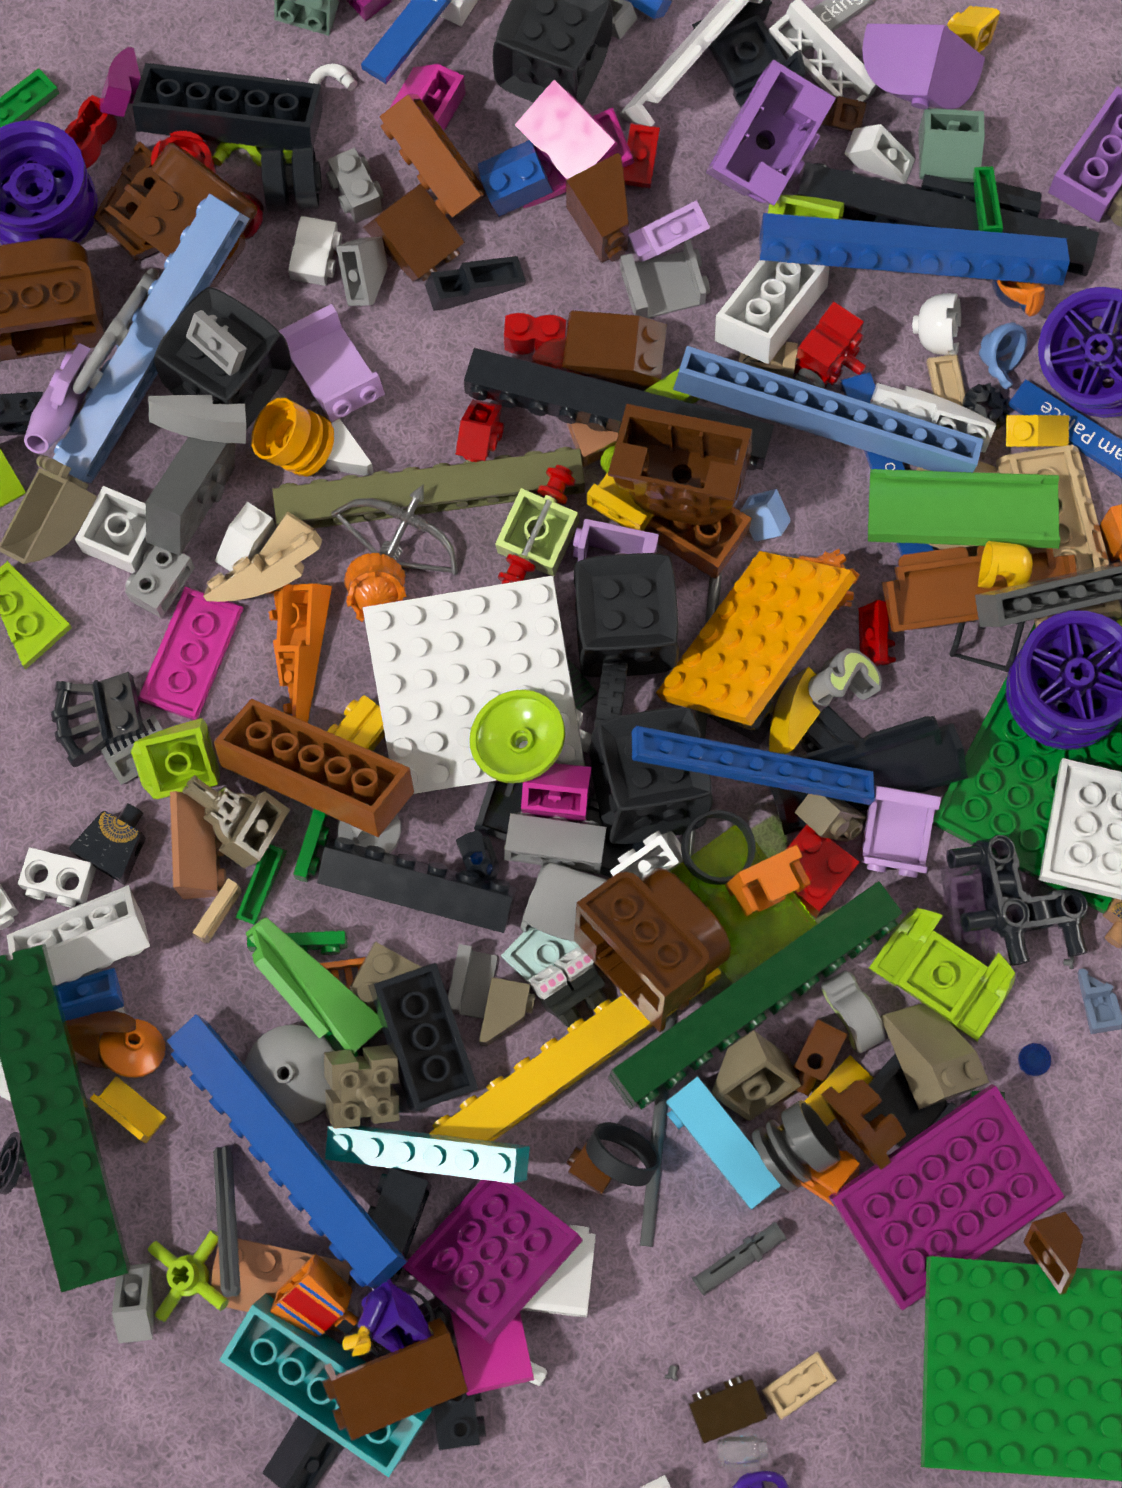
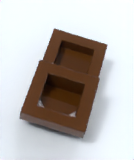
(845, 114)

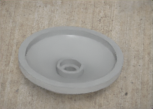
(300, 1051)

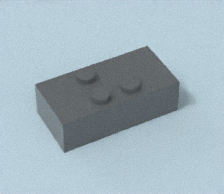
(187, 492)

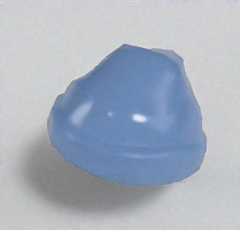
(999, 342)

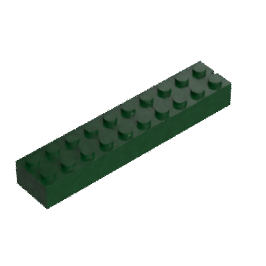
(754, 995)
(56, 1124)

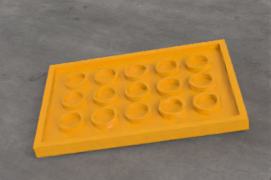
(756, 637)

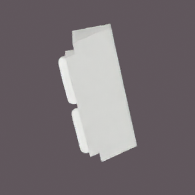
(682, 59)

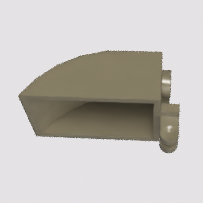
(48, 513)

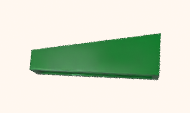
(987, 200)
(261, 884)

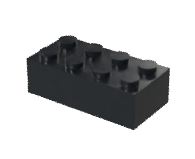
(423, 1037)

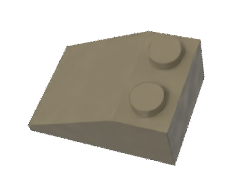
(933, 1055)

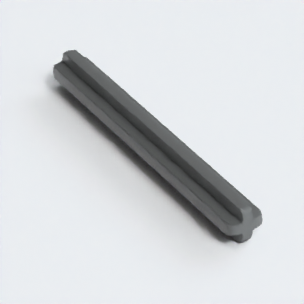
(226, 1222)

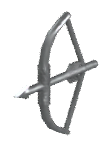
(406, 517)

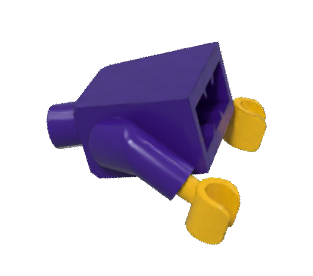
(391, 1320)

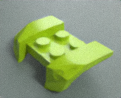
(943, 973)

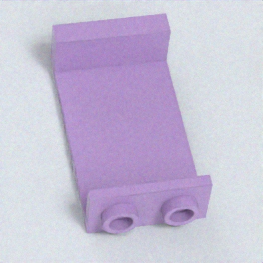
(331, 364)

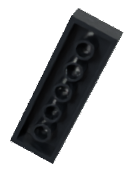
(227, 106)

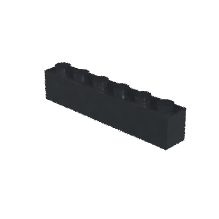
(417, 884)

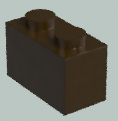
(727, 1409)

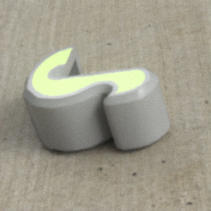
(844, 671)
(854, 1011)

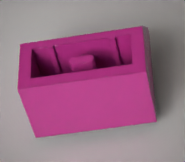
(438, 89)
(558, 793)

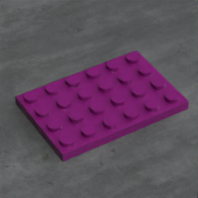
(947, 1194)

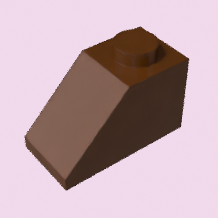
(1056, 1248)

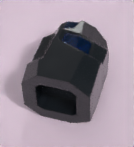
(478, 854)

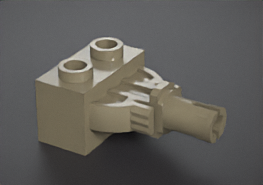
(239, 820)

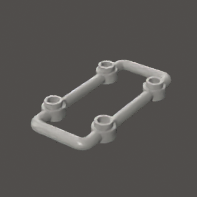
(114, 334)

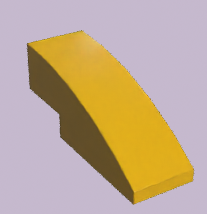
(792, 713)

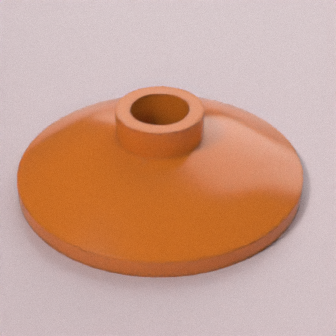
(132, 1059)

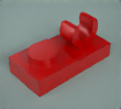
(643, 148)
(873, 633)

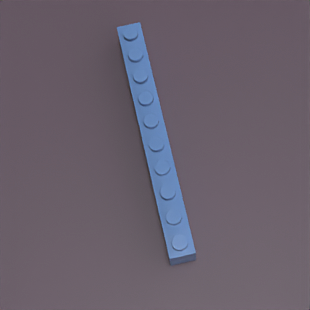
(132, 367)
(826, 413)

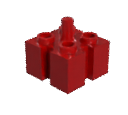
(832, 345)

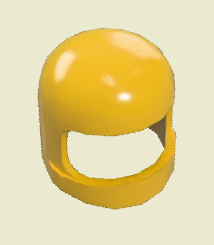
(1005, 559)

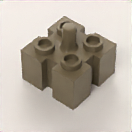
(361, 1086)

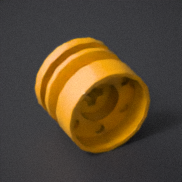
(292, 437)

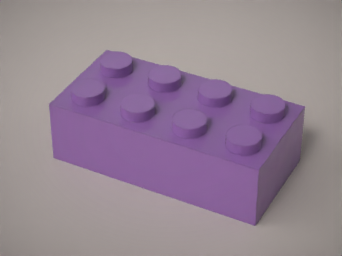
(1093, 169)

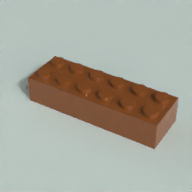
(314, 767)

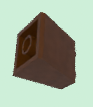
(600, 207)
(416, 234)

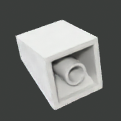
(569, 1286)

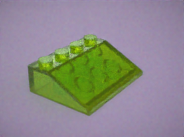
(751, 937)

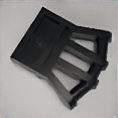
(116, 712)

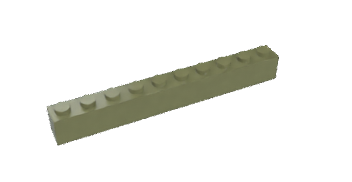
(445, 487)

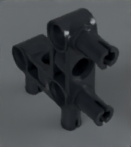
(1004, 892)

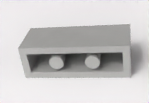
(555, 841)

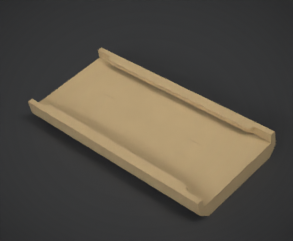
(1077, 517)

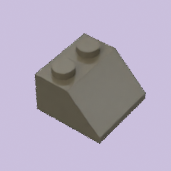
(754, 1076)

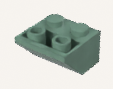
(307, 14)
(951, 143)

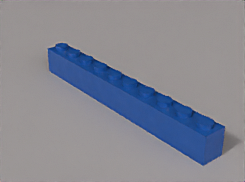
(913, 249)
(287, 1153)

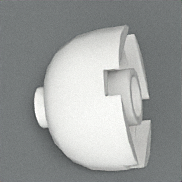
(939, 324)

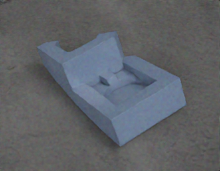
(1100, 1004)

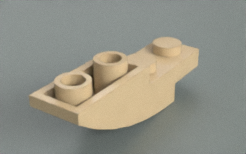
(254, 577)

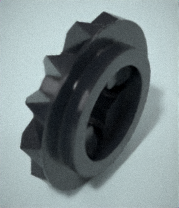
(982, 393)

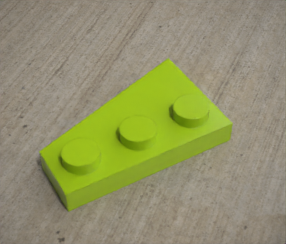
(28, 616)

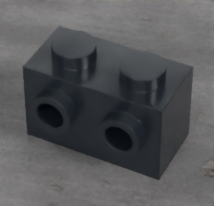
(458, 1422)

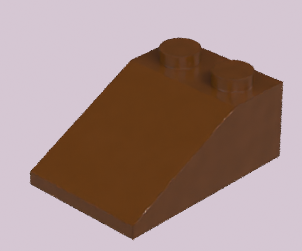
(615, 348)

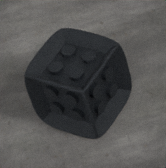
(552, 42)
(191, 372)
(626, 613)
(642, 796)

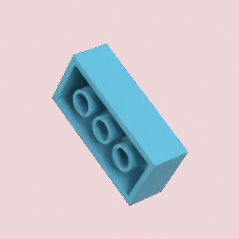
(722, 1142)

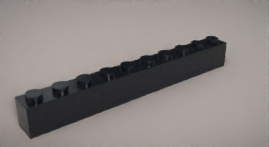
(903, 204)
(585, 399)

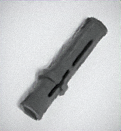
(745, 1254)

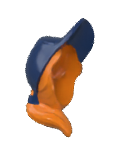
(1020, 295)

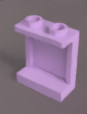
(898, 831)

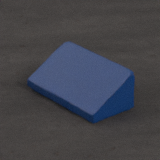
(91, 994)

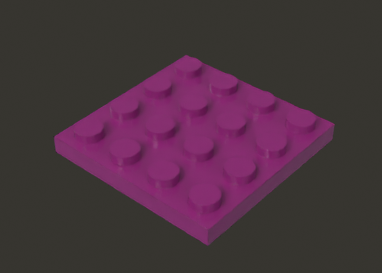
(492, 1255)

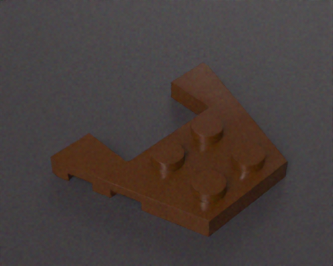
(120, 233)

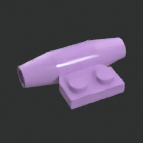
(57, 404)

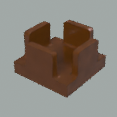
(871, 1138)

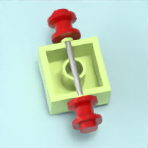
(538, 528)

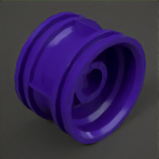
(36, 198)
(1058, 362)
(1037, 709)

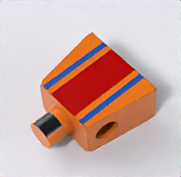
(315, 1299)

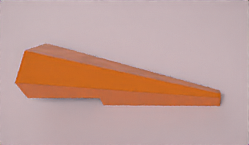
(300, 631)

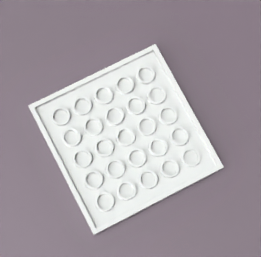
(451, 656)

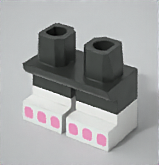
(567, 985)

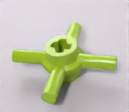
(197, 1276)

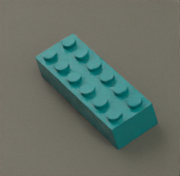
(291, 1370)

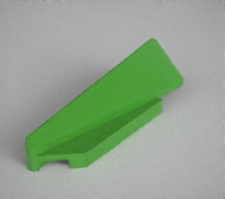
(311, 988)

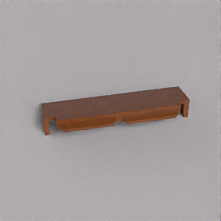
(943, 583)

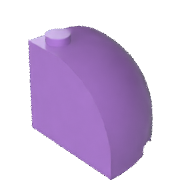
(922, 64)

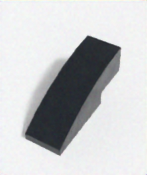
(474, 282)

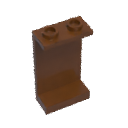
(396, 1384)

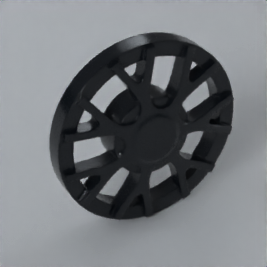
(11, 1162)

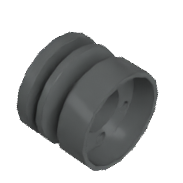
(791, 1148)

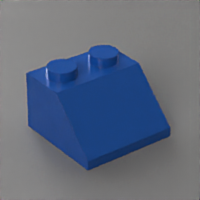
(514, 178)

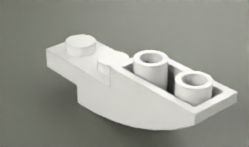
(934, 410)

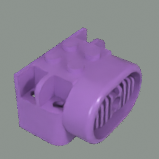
(788, 115)

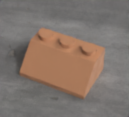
(194, 850)

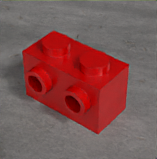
(479, 431)

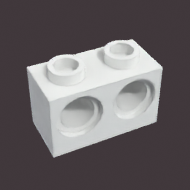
(59, 871)

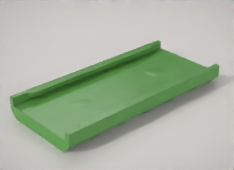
(963, 508)

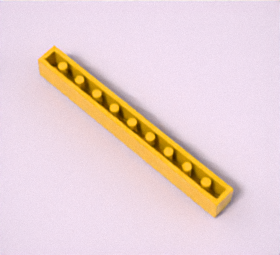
(551, 1071)

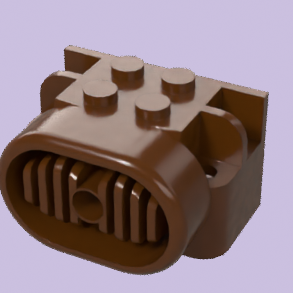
(165, 202)
(47, 299)
(663, 447)
(651, 940)

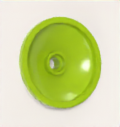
(508, 722)

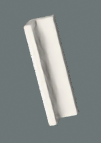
(827, 46)

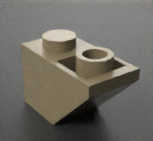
(831, 817)

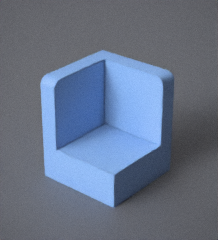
(767, 515)

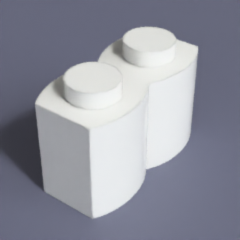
(313, 251)

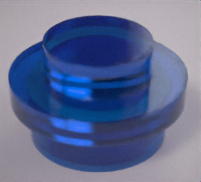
(1034, 1059)

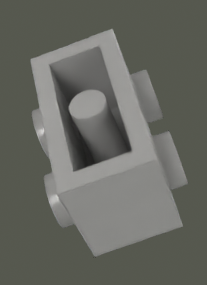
(352, 179)
(158, 580)

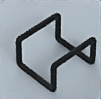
(1013, 653)

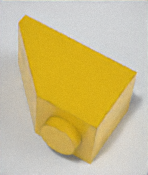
(975, 26)
(1037, 430)

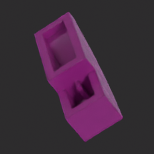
(120, 83)

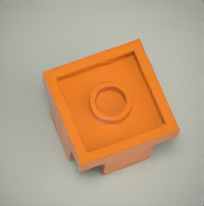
(769, 881)

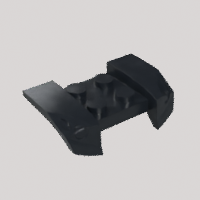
(748, 48)

